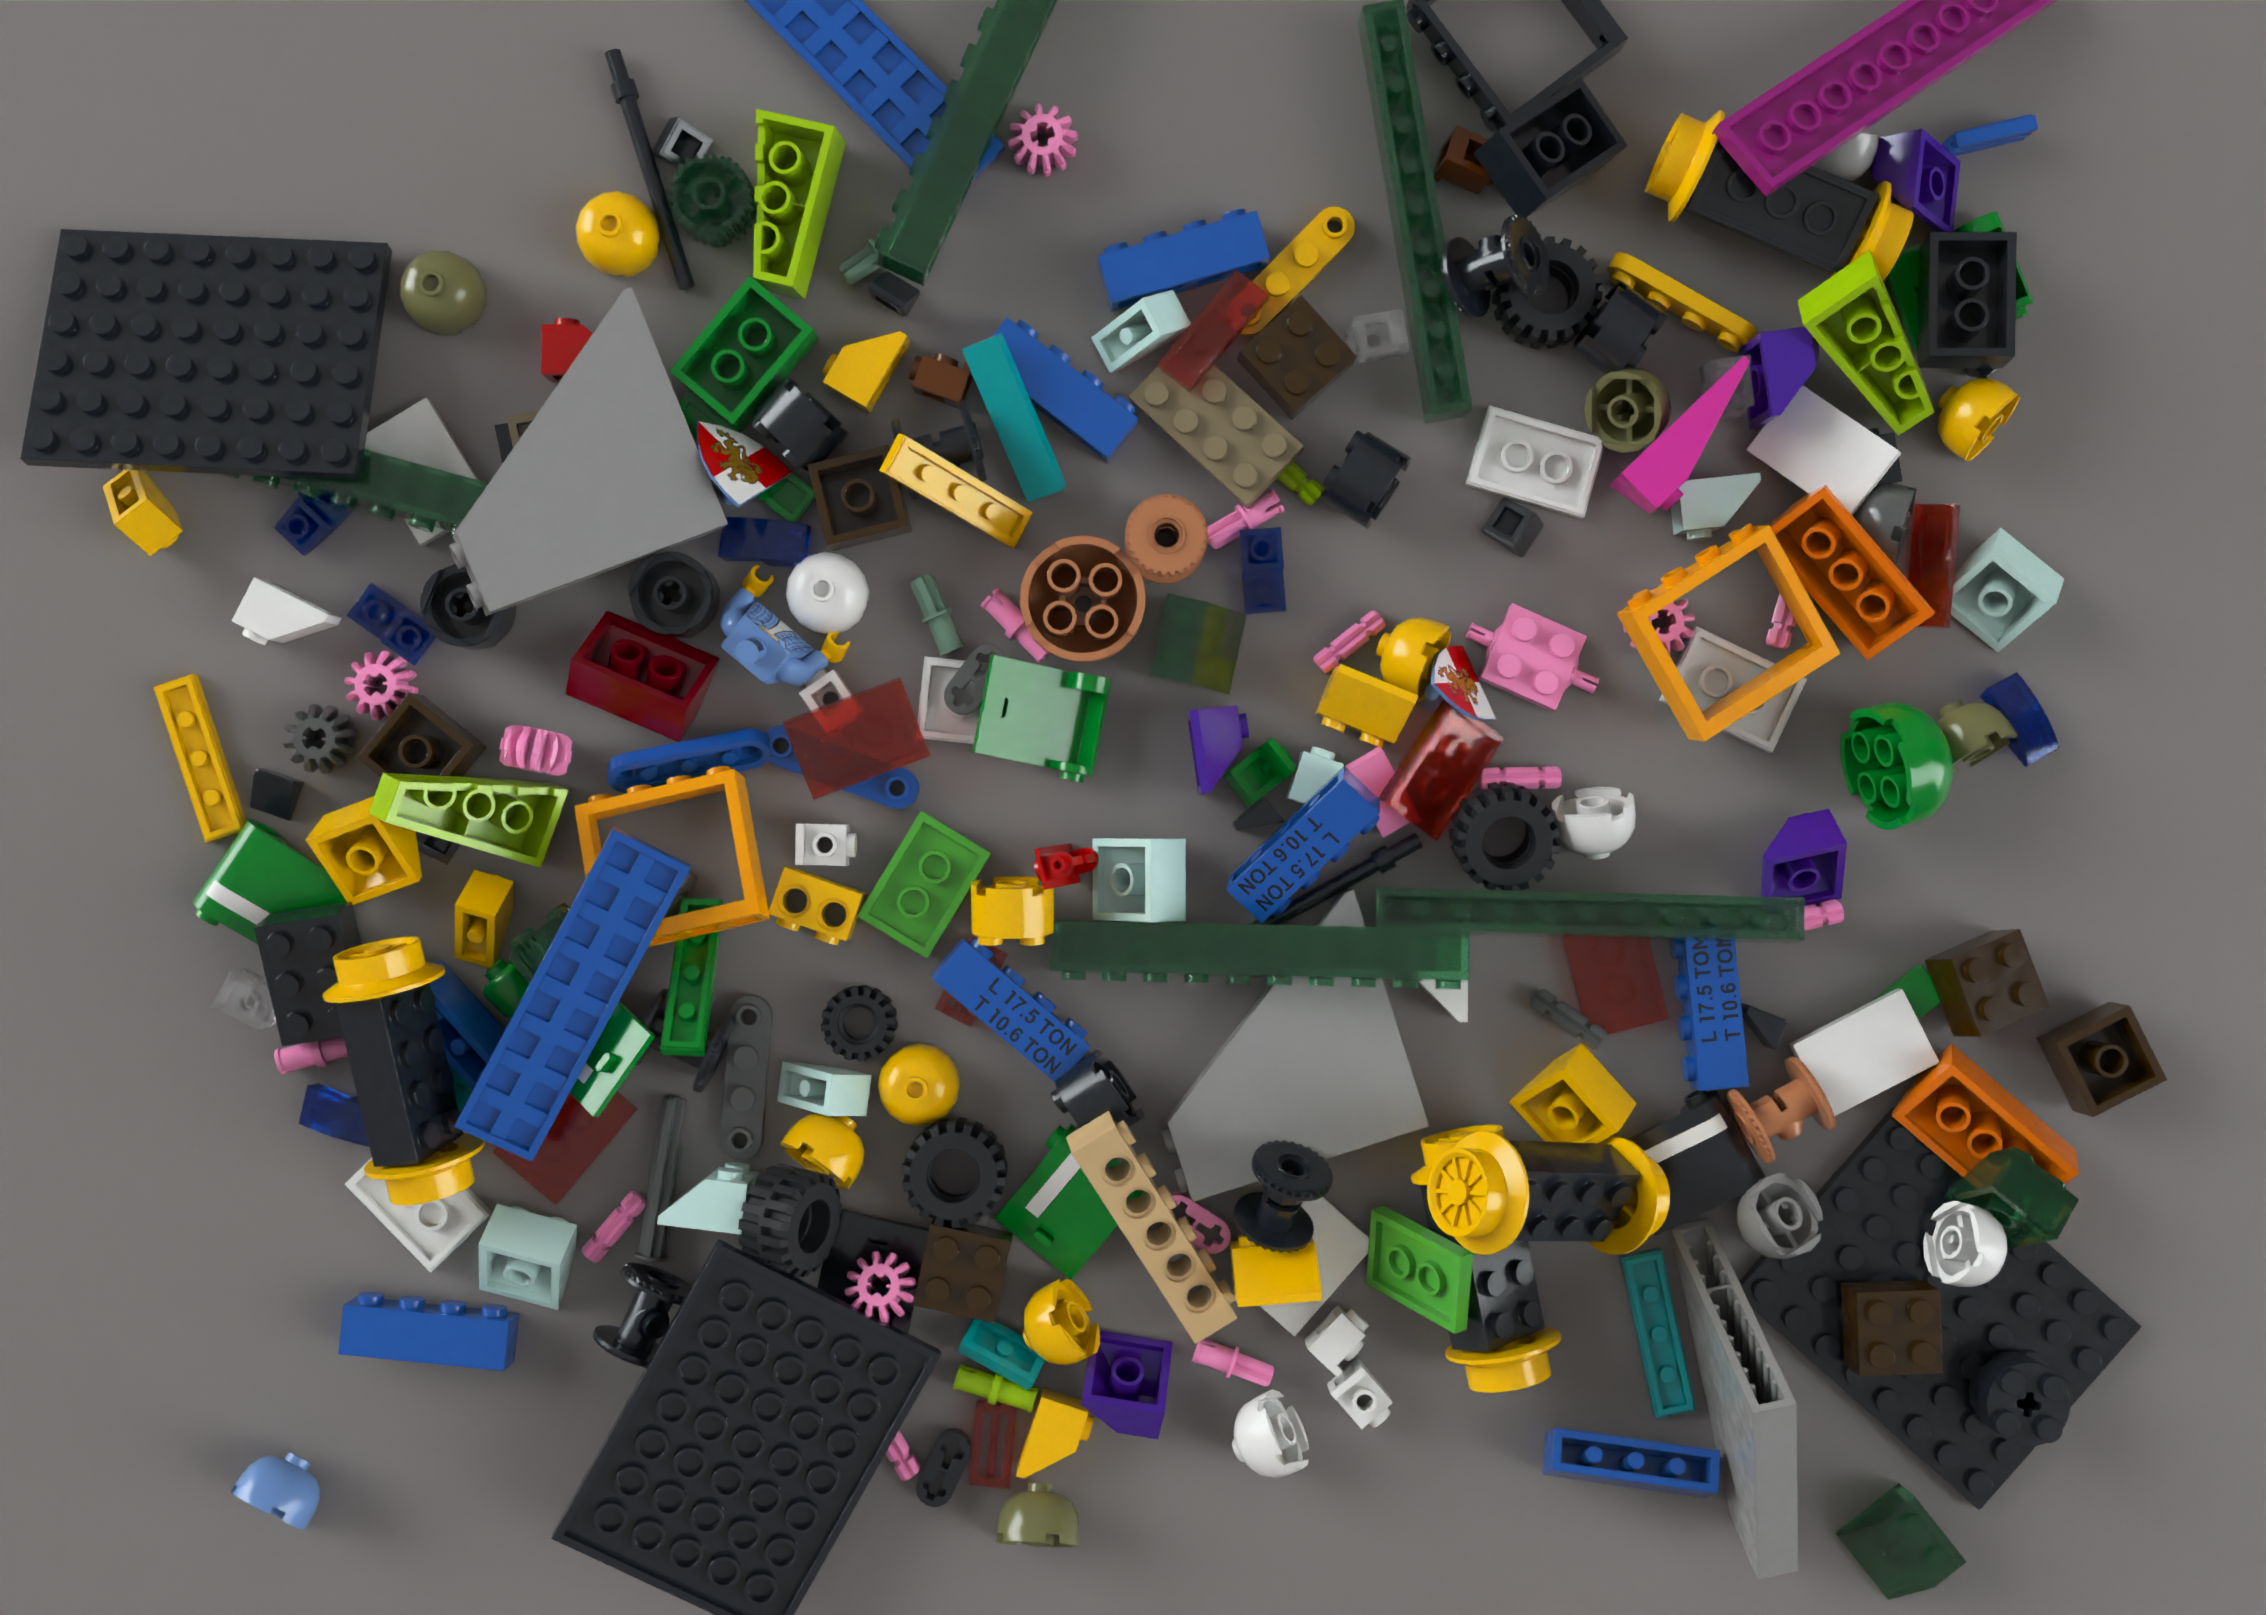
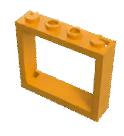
(1763, 687)
(678, 788)

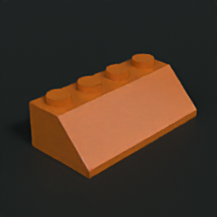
(1848, 573)
(1969, 1115)

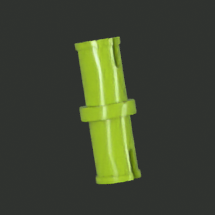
(994, 1388)

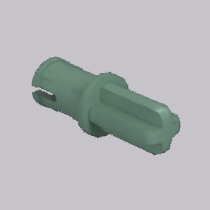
(860, 264)
(936, 614)

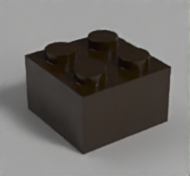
(1296, 357)
(858, 500)
(421, 742)
(1986, 983)
(2101, 1059)
(963, 1270)
(1892, 1328)

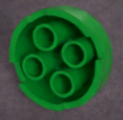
(1896, 763)

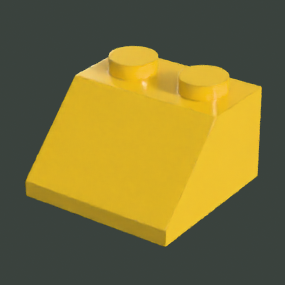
(1365, 706)
(365, 853)
(1574, 1100)
(1273, 1277)

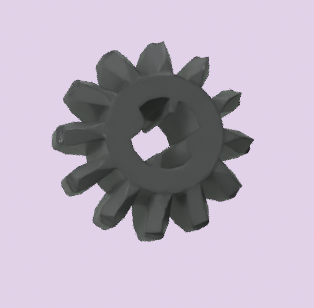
(305, 739)

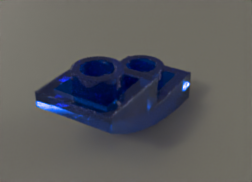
(310, 522)
(765, 541)
(1262, 571)
(392, 623)
(2022, 709)
(333, 1114)

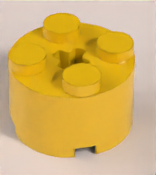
(1012, 910)

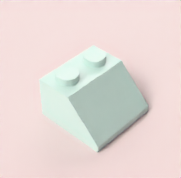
(2003, 590)
(1140, 879)
(714, 1201)
(526, 1256)

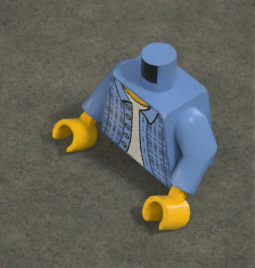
(768, 644)

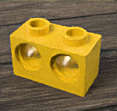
(819, 895)

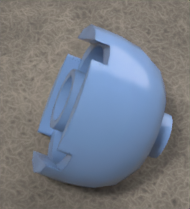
(280, 1488)

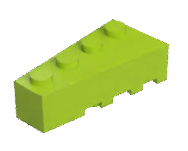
(793, 196)
(481, 813)

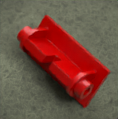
(1061, 864)

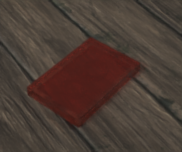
(856, 738)
(1440, 769)
(1615, 982)
(570, 1146)

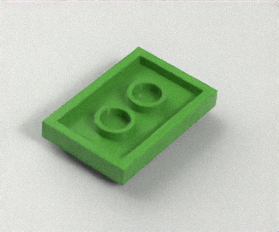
(924, 884)
(1419, 1269)

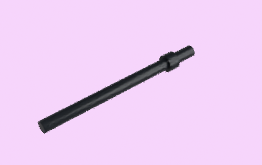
(626, 94)
(1381, 860)

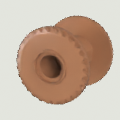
(1171, 515)
(1783, 1112)

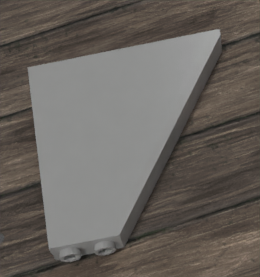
(593, 477)
(1300, 1070)
(1745, 1400)

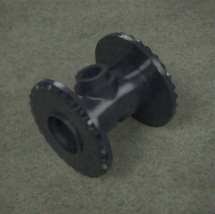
(1502, 258)
(956, 444)
(715, 1044)
(1287, 1177)
(647, 1314)

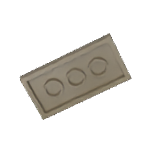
(1220, 430)

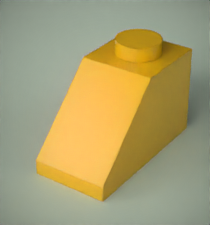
(865, 368)
(142, 511)
(482, 918)
(1053, 1432)

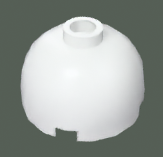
(827, 593)
(1595, 820)
(1965, 1245)
(1270, 1436)

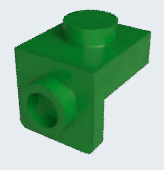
(1260, 772)

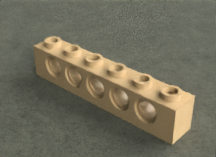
(1198, 1311)

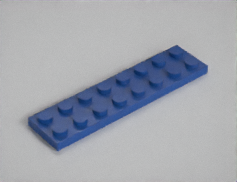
(865, 69)
(572, 994)

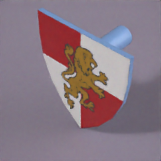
(737, 463)
(1457, 684)

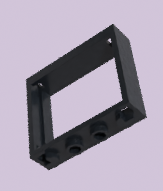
(1589, 14)

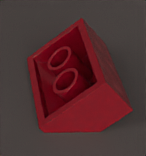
(641, 676)

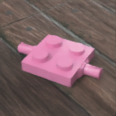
(1532, 657)

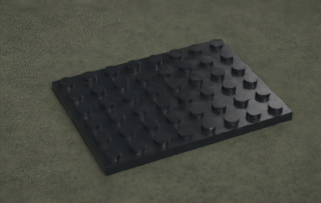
(208, 354)
(1875, 1233)
(746, 1440)

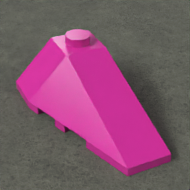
(1668, 462)

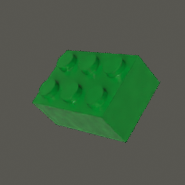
(744, 353)

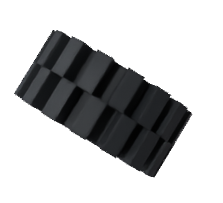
(835, 1030)

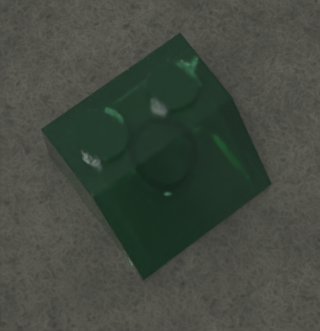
(1198, 644)
(2019, 1195)
(1900, 1545)

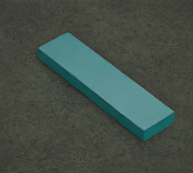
(1014, 417)
(1657, 1333)

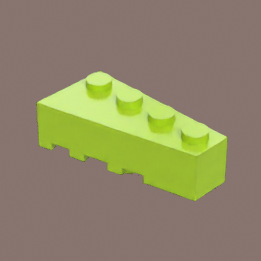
(1865, 338)

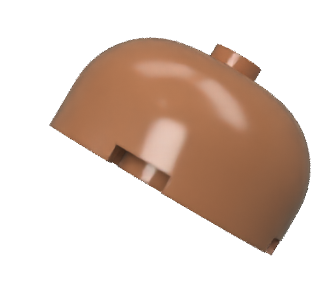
(1075, 570)

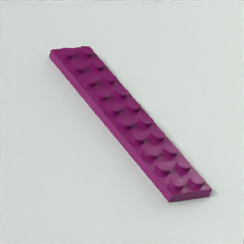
(1862, 83)

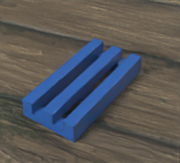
(1991, 135)

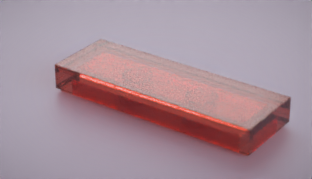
(1213, 331)
(1934, 558)

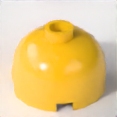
(618, 234)
(1973, 414)
(1411, 652)
(919, 1084)
(826, 1147)
(1059, 1325)

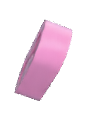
(1207, 1218)

